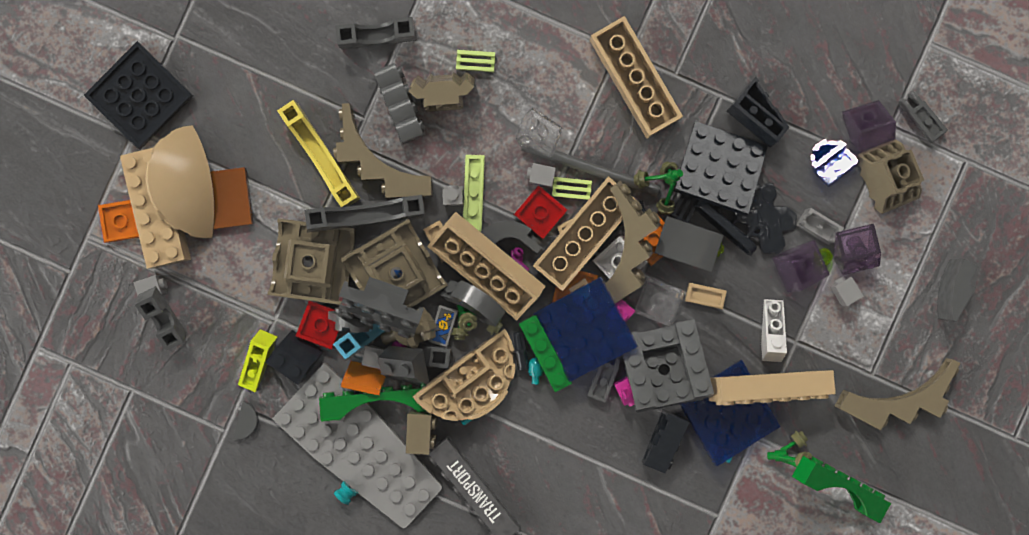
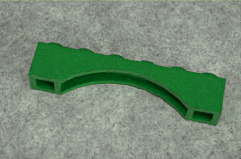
(337, 406)
(820, 477)

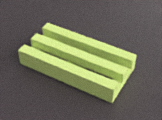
(471, 60)
(575, 181)

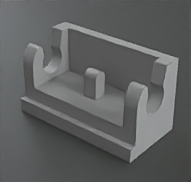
(819, 226)

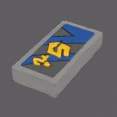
(444, 321)

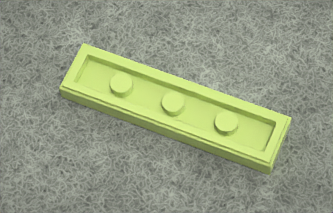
(474, 190)

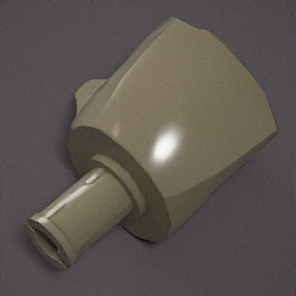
(424, 332)

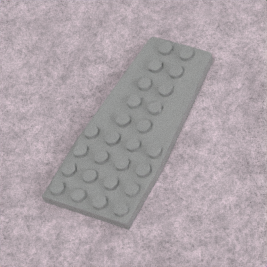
(359, 450)

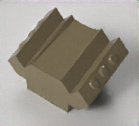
(442, 91)
(890, 175)

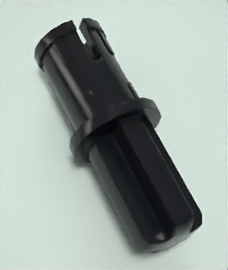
(520, 350)

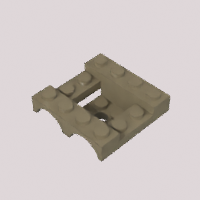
(417, 268)
(325, 277)

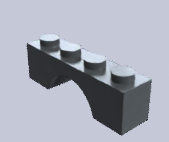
(394, 31)

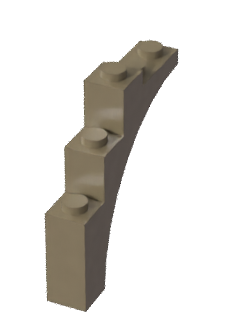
(354, 150)
(636, 249)
(904, 407)

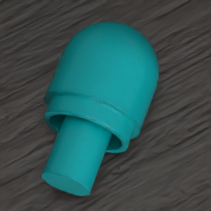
(535, 370)

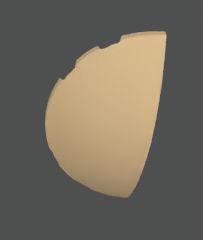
(182, 183)
(472, 383)

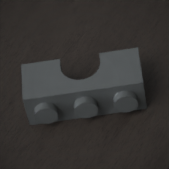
(153, 306)

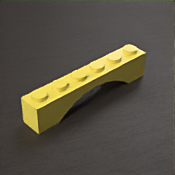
(319, 154)

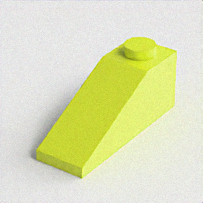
(255, 363)

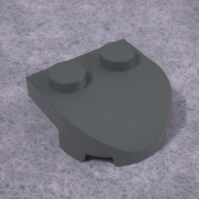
(344, 323)

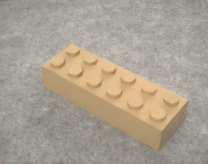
(635, 77)
(581, 237)
(158, 240)
(486, 266)
(773, 387)

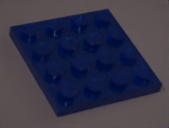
(586, 329)
(729, 428)

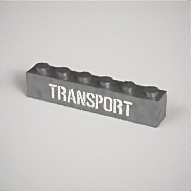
(473, 488)

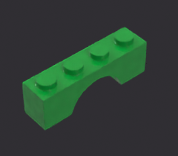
(544, 352)

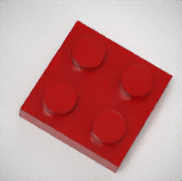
(540, 212)
(316, 325)

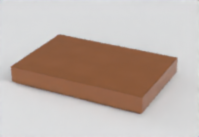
(231, 198)

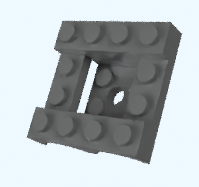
(380, 305)
(687, 367)

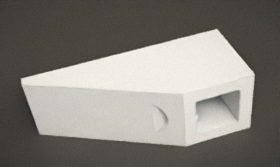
(773, 331)

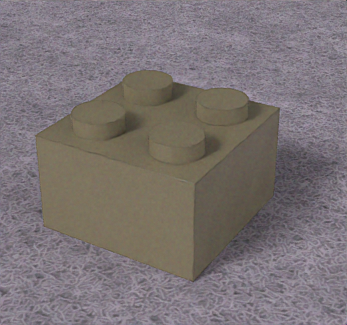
(420, 432)

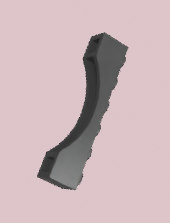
(343, 217)

